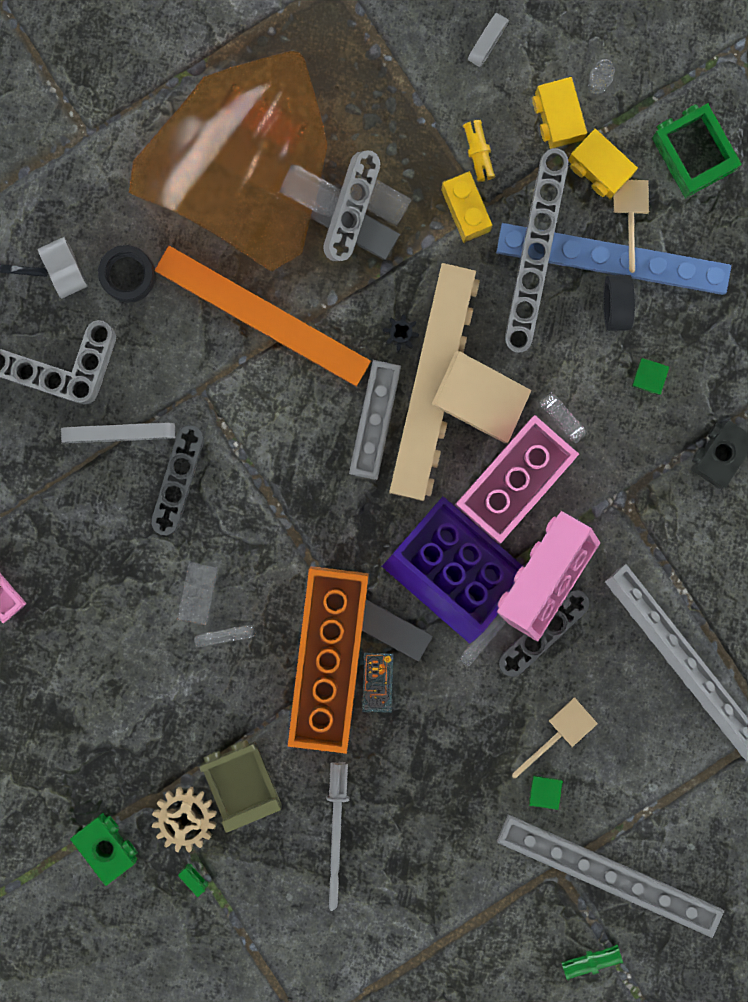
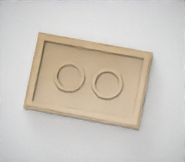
(481, 397)

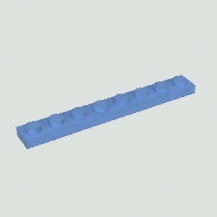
(614, 260)

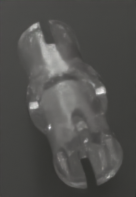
(601, 76)

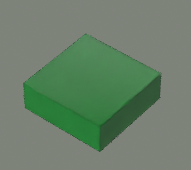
(650, 376)
(545, 792)
(193, 879)

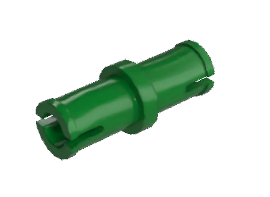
(592, 962)

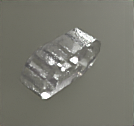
(563, 417)

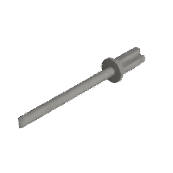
(337, 795)

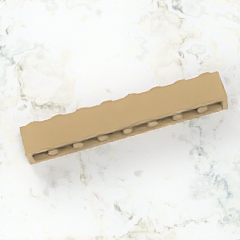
(424, 420)

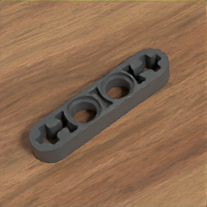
(173, 479)
(547, 638)

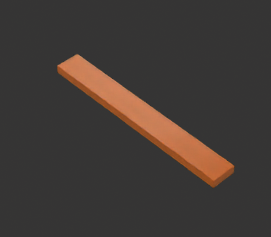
(262, 316)

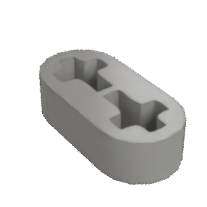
(488, 39)

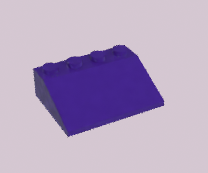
(454, 569)

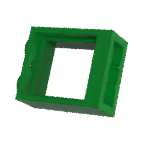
(685, 183)

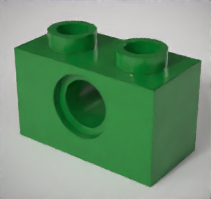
(106, 866)

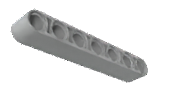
(545, 238)

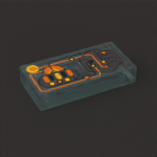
(377, 682)

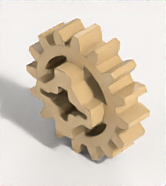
(197, 822)

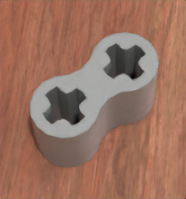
(62, 267)

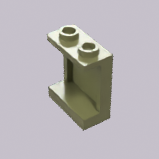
(240, 785)

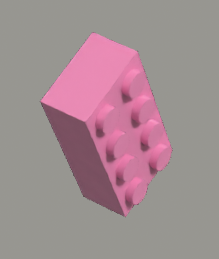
(516, 479)
(548, 575)

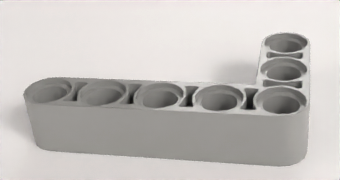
(69, 380)

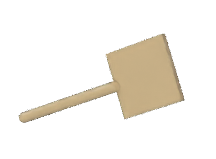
(632, 199)
(571, 723)

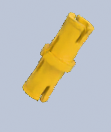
(479, 150)

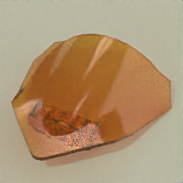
(230, 153)

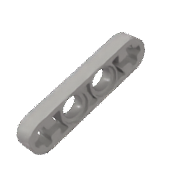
(348, 204)
(114, 433)

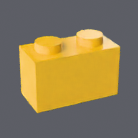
(560, 113)
(601, 164)
(466, 207)

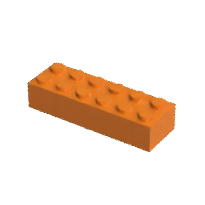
(328, 659)

